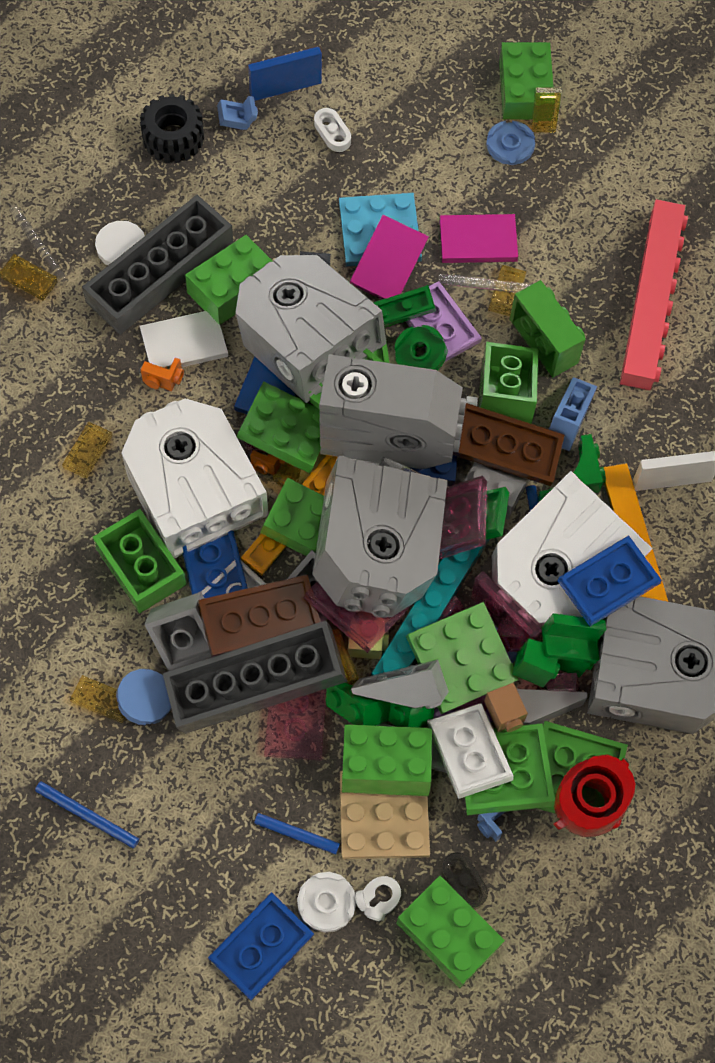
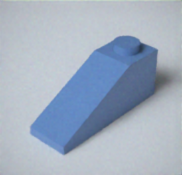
(572, 410)

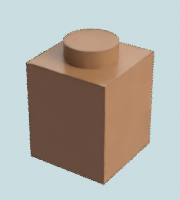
(506, 708)

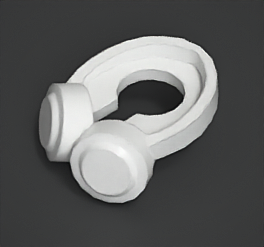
(364, 896)

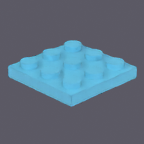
(362, 214)

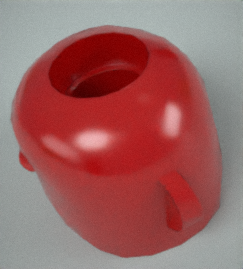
(614, 783)

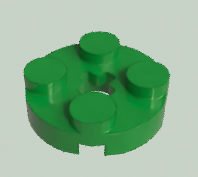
(418, 337)

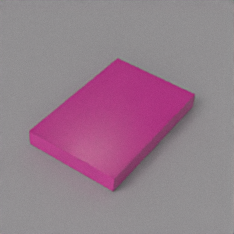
(478, 238)
(388, 259)

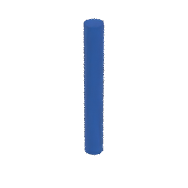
(297, 833)

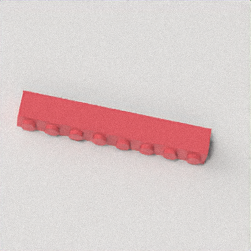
(653, 295)

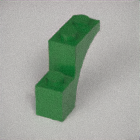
(588, 466)
(538, 669)
(372, 712)

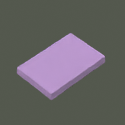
(449, 321)

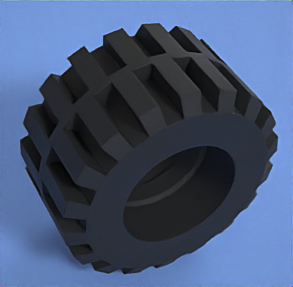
(177, 143)

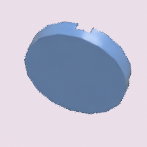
(510, 149)
(143, 697)

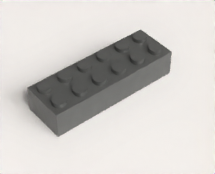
(157, 264)
(254, 677)

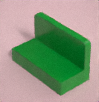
(572, 638)

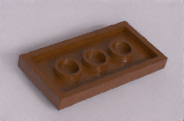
(510, 445)
(256, 614)

